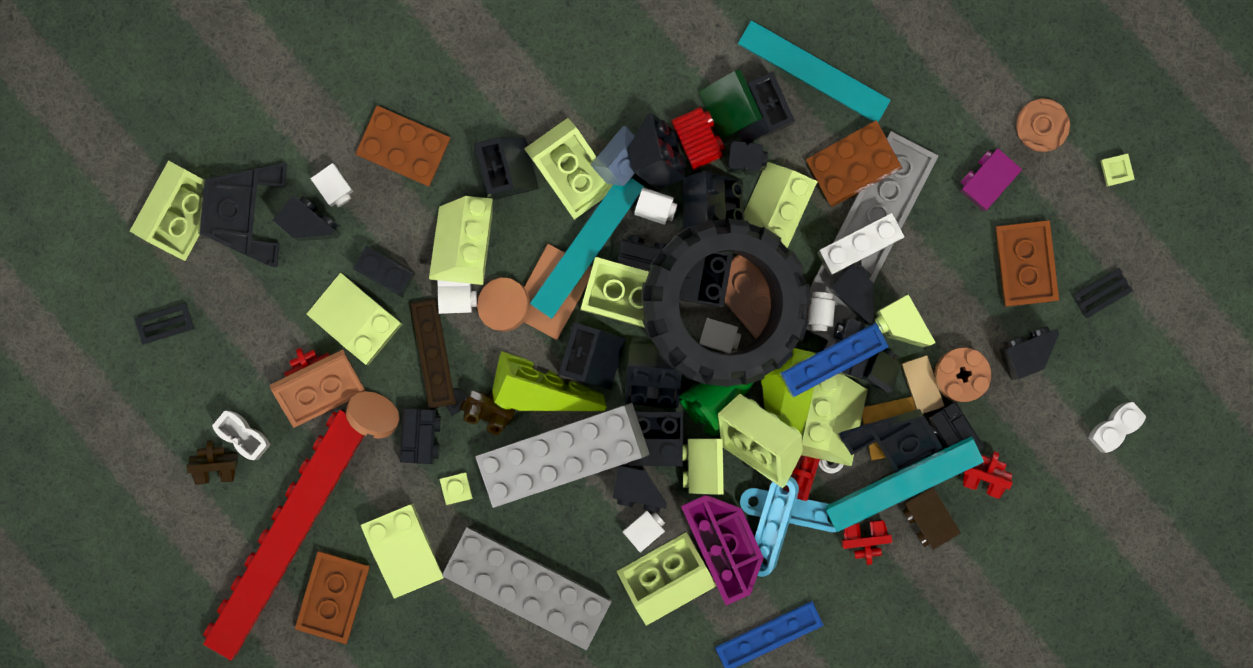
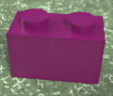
(990, 179)

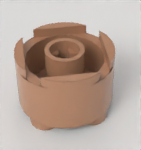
(975, 383)

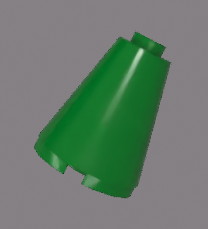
(706, 401)

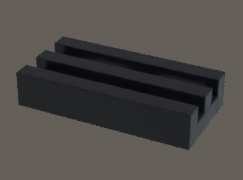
(1122, 281)
(186, 317)

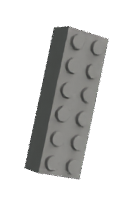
(562, 455)
(526, 588)

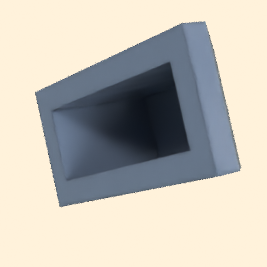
(614, 161)

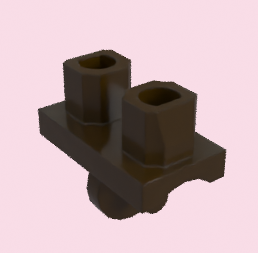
(482, 406)
(212, 459)

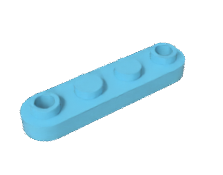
(807, 514)
(775, 523)

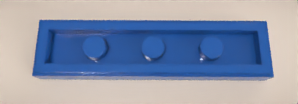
(834, 359)
(769, 636)

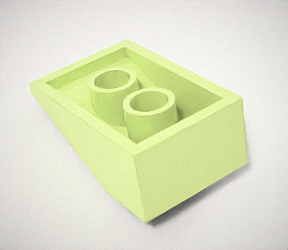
(566, 165)
(354, 319)
(704, 466)
(402, 550)

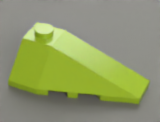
(527, 389)
(778, 400)

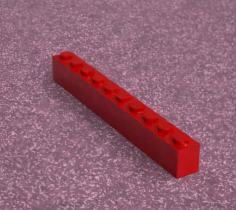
(284, 538)

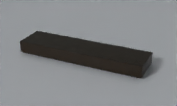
(433, 353)

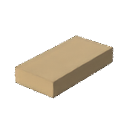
(922, 384)

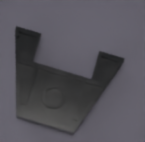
(230, 207)
(901, 437)

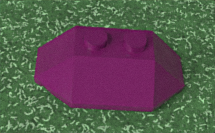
(726, 545)

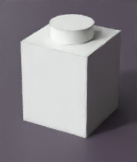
(332, 186)
(720, 336)
(644, 530)

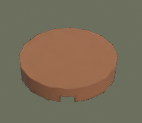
(1042, 133)
(503, 304)
(372, 414)

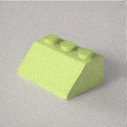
(779, 201)
(172, 212)
(462, 240)
(615, 292)
(903, 323)
(833, 409)
(760, 439)
(666, 578)

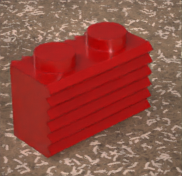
(698, 139)

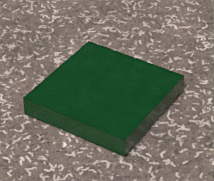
(730, 104)

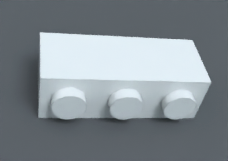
(860, 244)

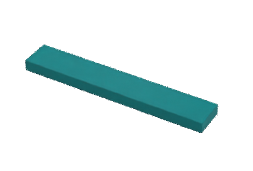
(814, 72)
(585, 247)
(904, 484)

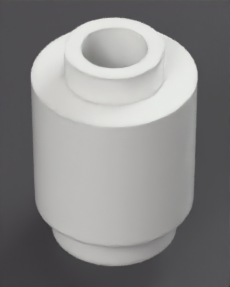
(821, 311)

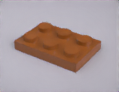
(403, 146)
(854, 163)
(1027, 263)
(332, 597)

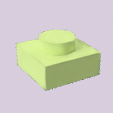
(1117, 170)
(456, 488)

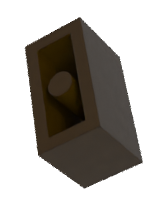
(931, 519)

